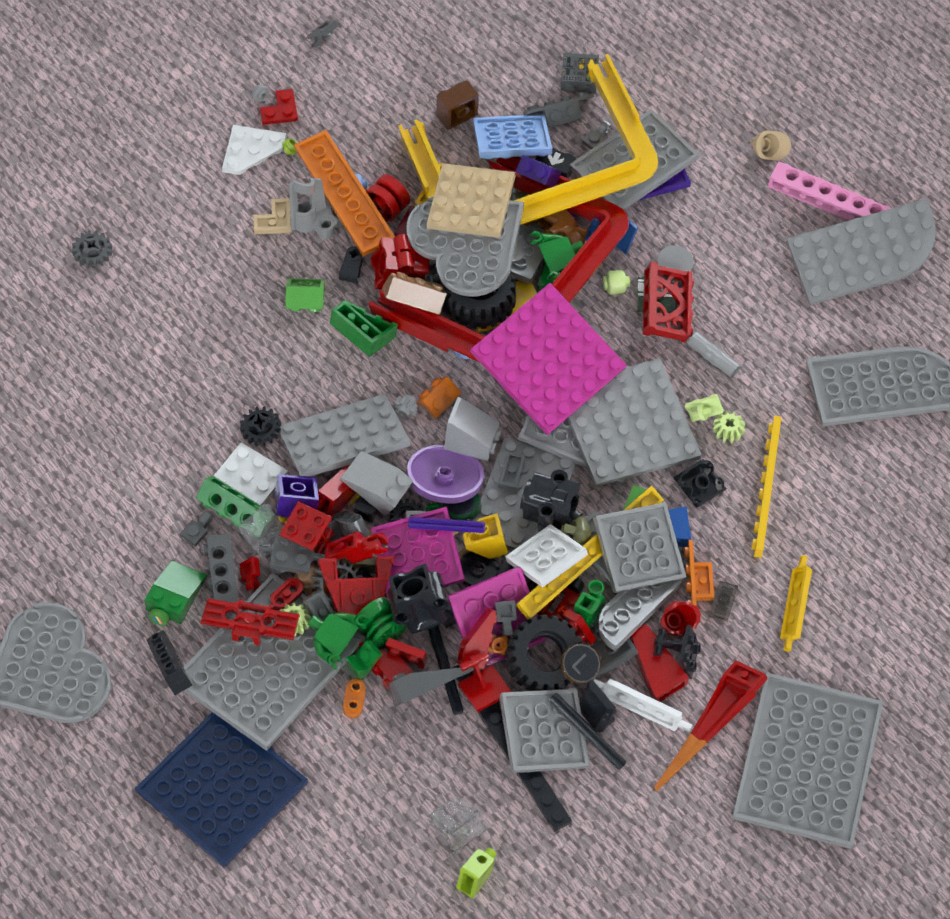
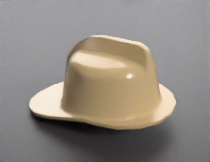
(771, 145)

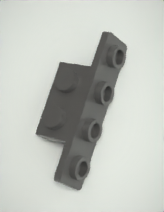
(561, 112)

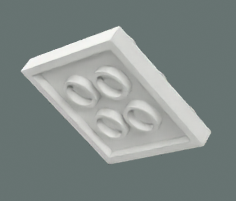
(250, 473)
(546, 555)

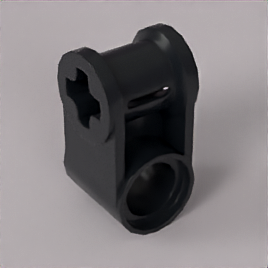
(351, 266)

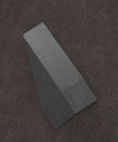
(415, 684)

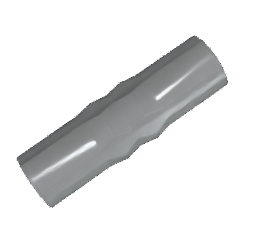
(713, 354)

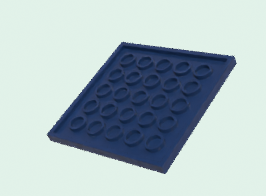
(221, 788)

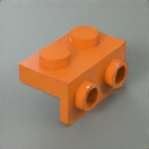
(439, 396)

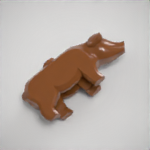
(561, 224)

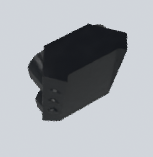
(700, 482)
(597, 707)

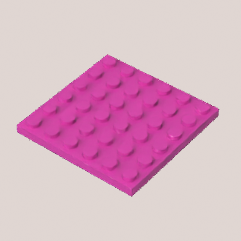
(548, 358)

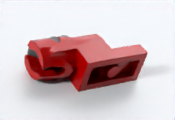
(357, 547)

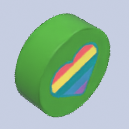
(158, 617)

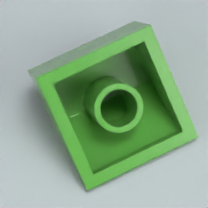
(305, 294)

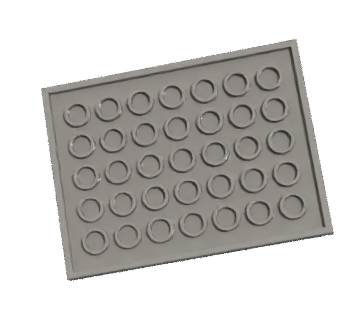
(261, 685)
(808, 760)

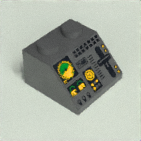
(576, 74)

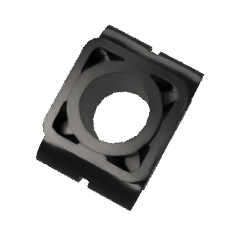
(550, 499)
(418, 599)

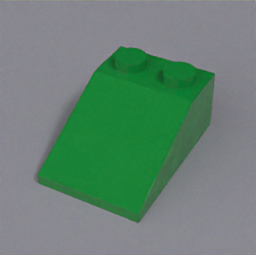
(175, 591)

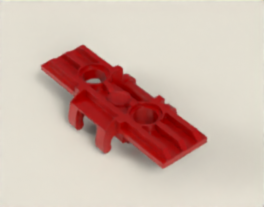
(250, 624)

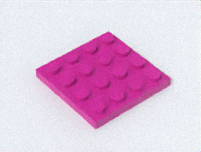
(422, 546)
(473, 601)

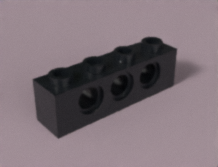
(169, 662)

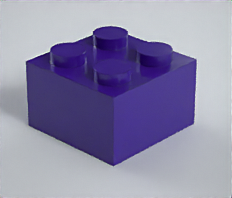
(292, 489)

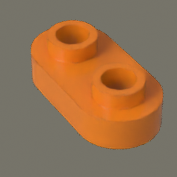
(354, 697)

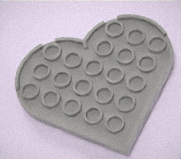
(464, 261)
(49, 669)

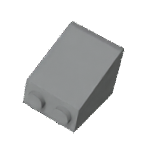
(471, 431)

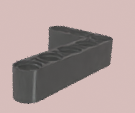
(343, 525)

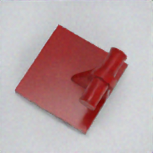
(307, 528)
(484, 686)

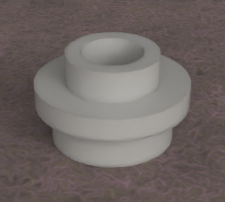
(260, 93)

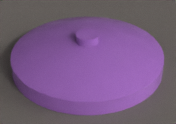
(444, 474)

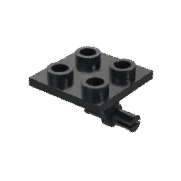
(688, 647)

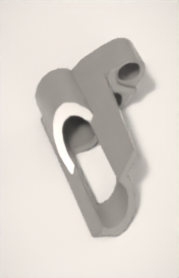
(314, 213)

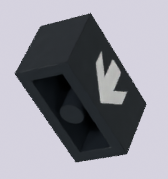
(559, 161)

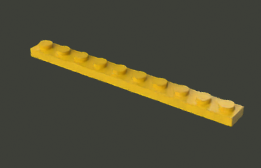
(541, 596)

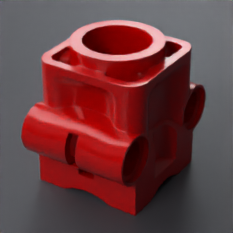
(397, 256)

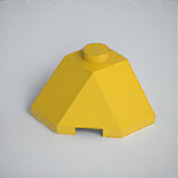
(491, 542)

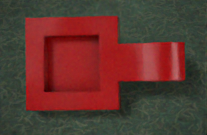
(249, 572)

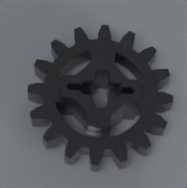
(270, 426)

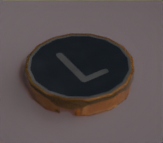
(580, 663)

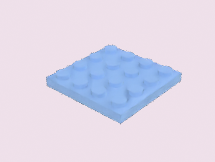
(512, 136)

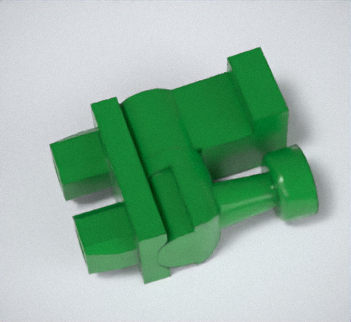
(591, 604)

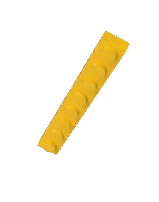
(765, 492)

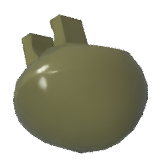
(578, 531)

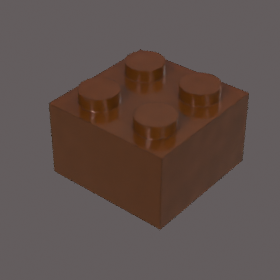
(457, 104)

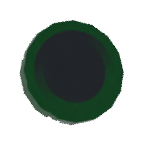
(464, 509)

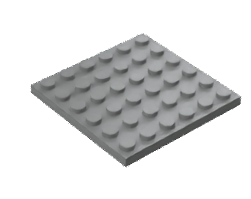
(633, 426)

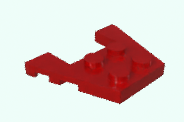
(356, 593)

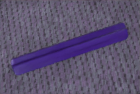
(446, 525)

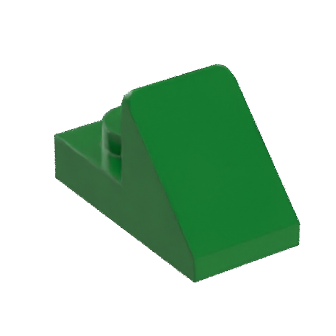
(363, 660)

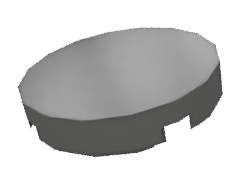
(676, 258)

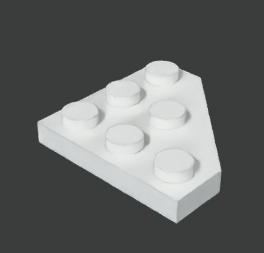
(250, 148)

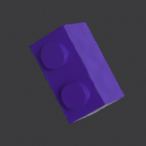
(538, 171)

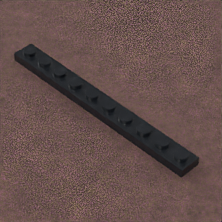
(533, 781)

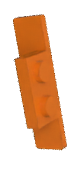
(700, 577)

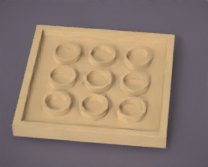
(471, 200)

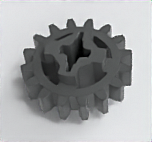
(92, 249)

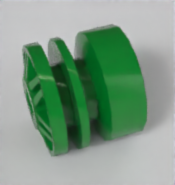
(381, 623)

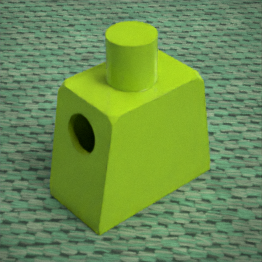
(476, 871)

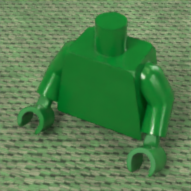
(555, 251)
(335, 634)

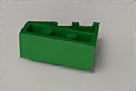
(361, 328)

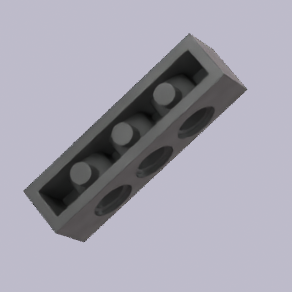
(221, 546)

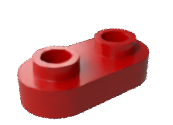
(284, 594)

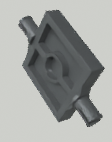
(289, 555)

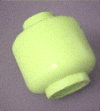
(616, 282)

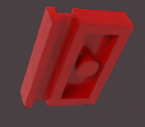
(579, 624)

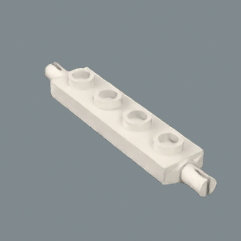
(643, 705)

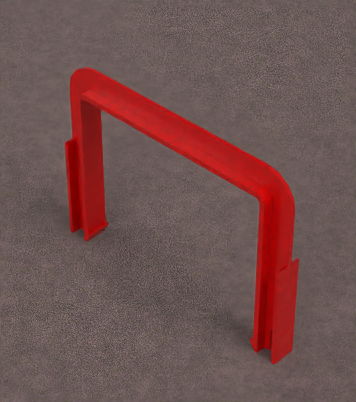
(448, 334)

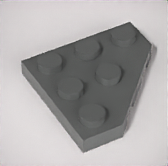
(609, 658)

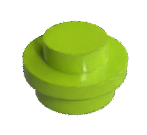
(288, 146)

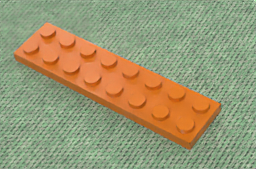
(344, 192)

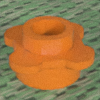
(498, 649)

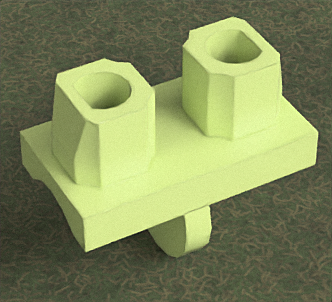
(703, 408)

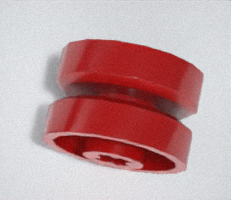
(389, 196)

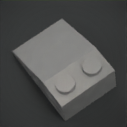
(376, 481)

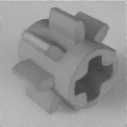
(405, 406)

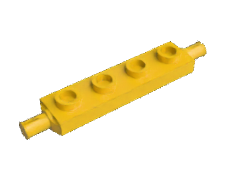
(796, 603)

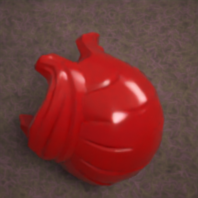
(678, 616)

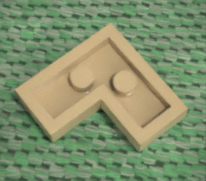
(276, 222)

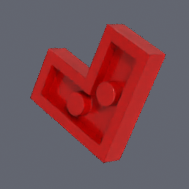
(283, 112)

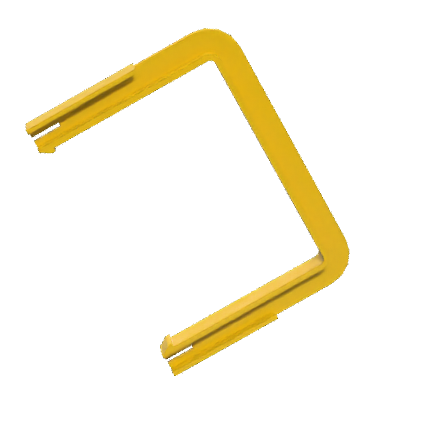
(578, 191)

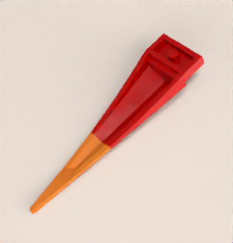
(731, 695)

